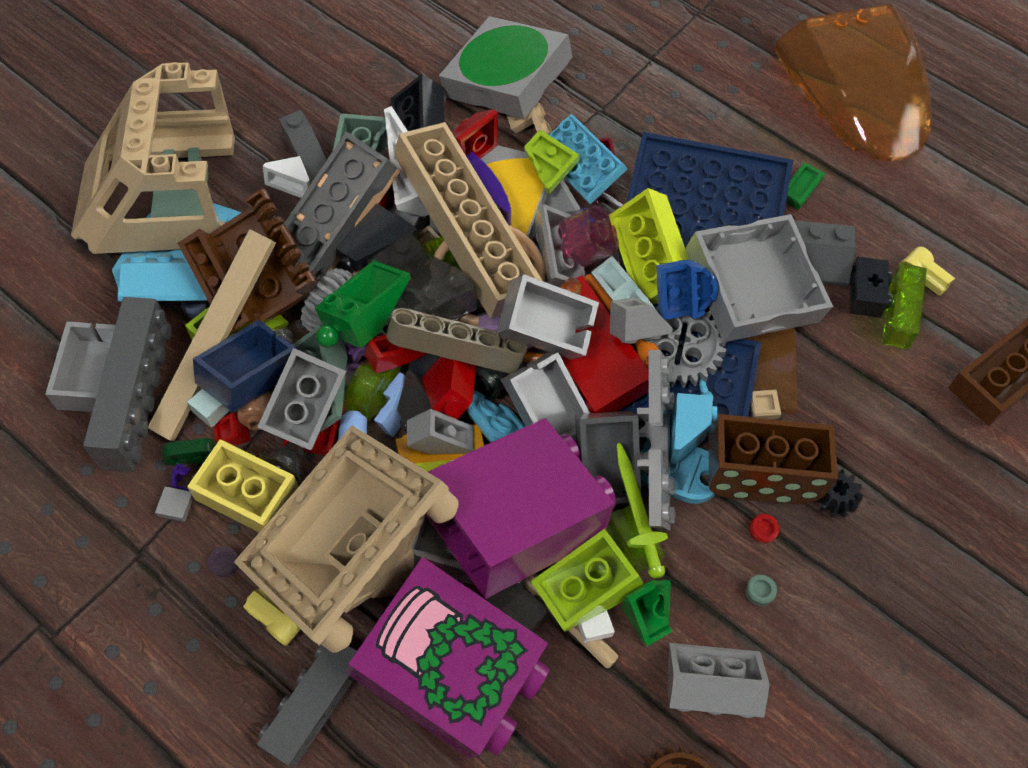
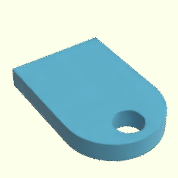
(686, 476)

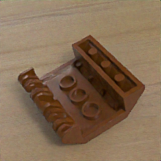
(280, 281)

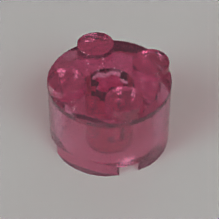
(588, 236)

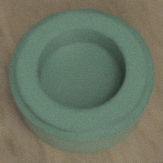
(761, 590)

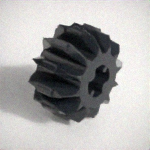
(847, 501)

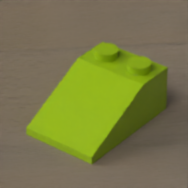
(587, 581)

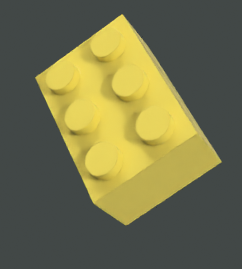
(241, 486)

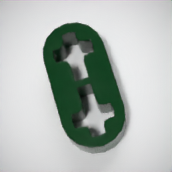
(187, 451)

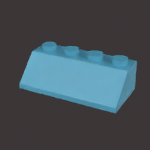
(158, 279)

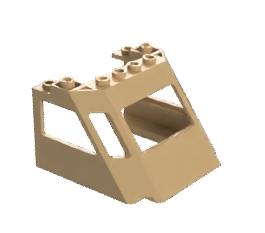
(136, 146)

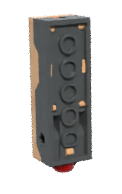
(337, 201)

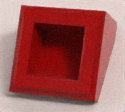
(231, 430)

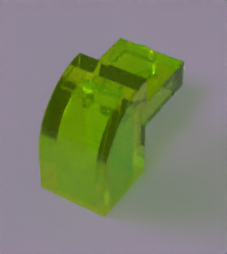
(367, 390)

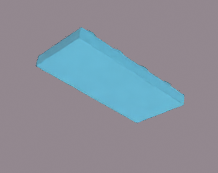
(597, 164)

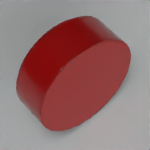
(764, 528)

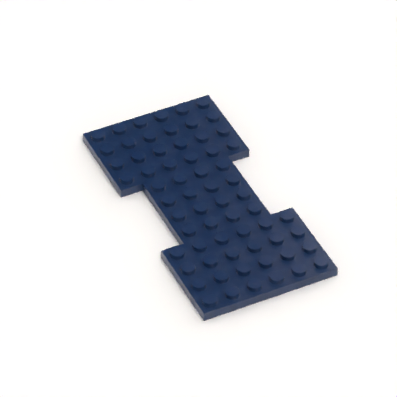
(711, 190)

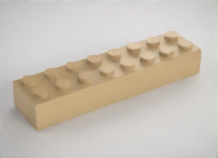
(463, 213)

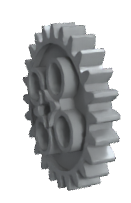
(706, 349)

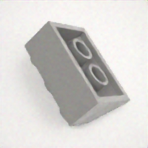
(557, 265)
(302, 399)
(717, 680)

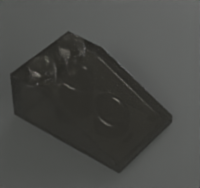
(439, 290)

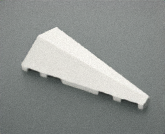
(404, 193)

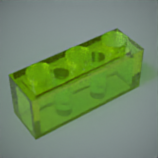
(905, 312)

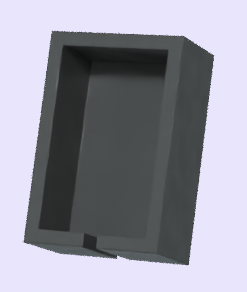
(598, 440)

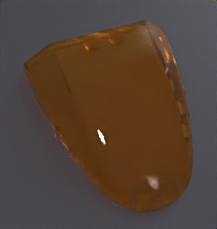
(863, 78)

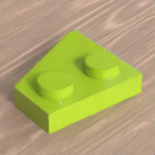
(550, 159)

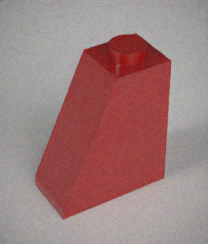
(450, 386)

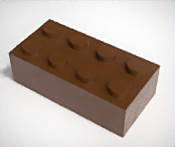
(996, 377)

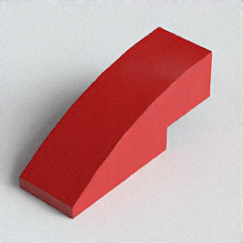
(387, 356)

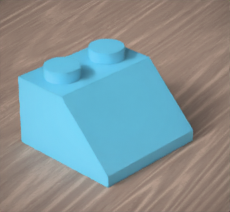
(691, 421)

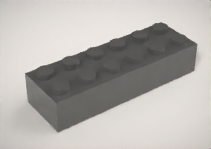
(128, 385)

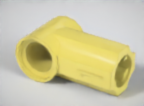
(936, 278)
(271, 616)

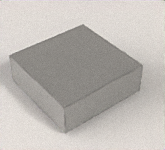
(174, 504)

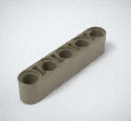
(455, 340)

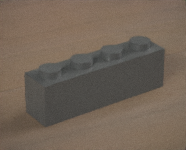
(308, 707)

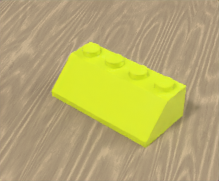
(647, 238)

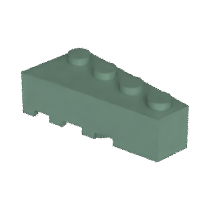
(367, 129)

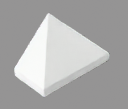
(287, 175)

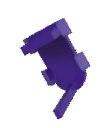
(179, 469)

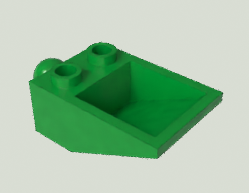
(360, 305)

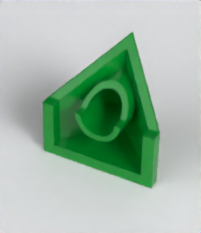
(649, 610)

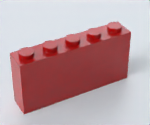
(611, 370)

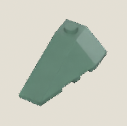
(333, 355)

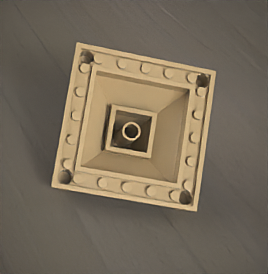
(345, 536)

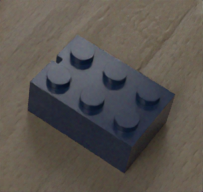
(242, 365)

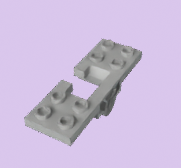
(657, 429)

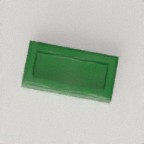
(803, 185)

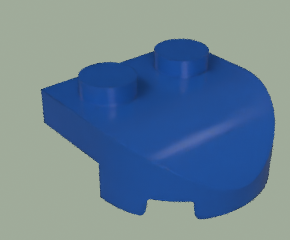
(684, 289)

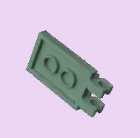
(178, 202)

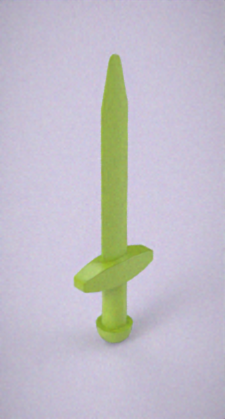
(646, 538)

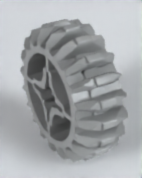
(325, 287)

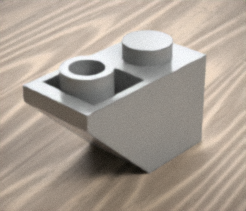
(636, 320)

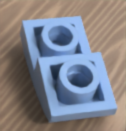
(388, 417)

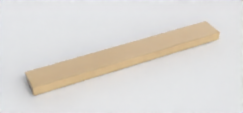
(212, 330)

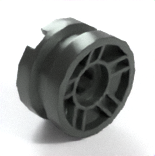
(489, 381)

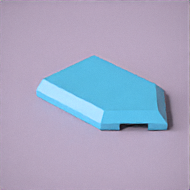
(493, 419)

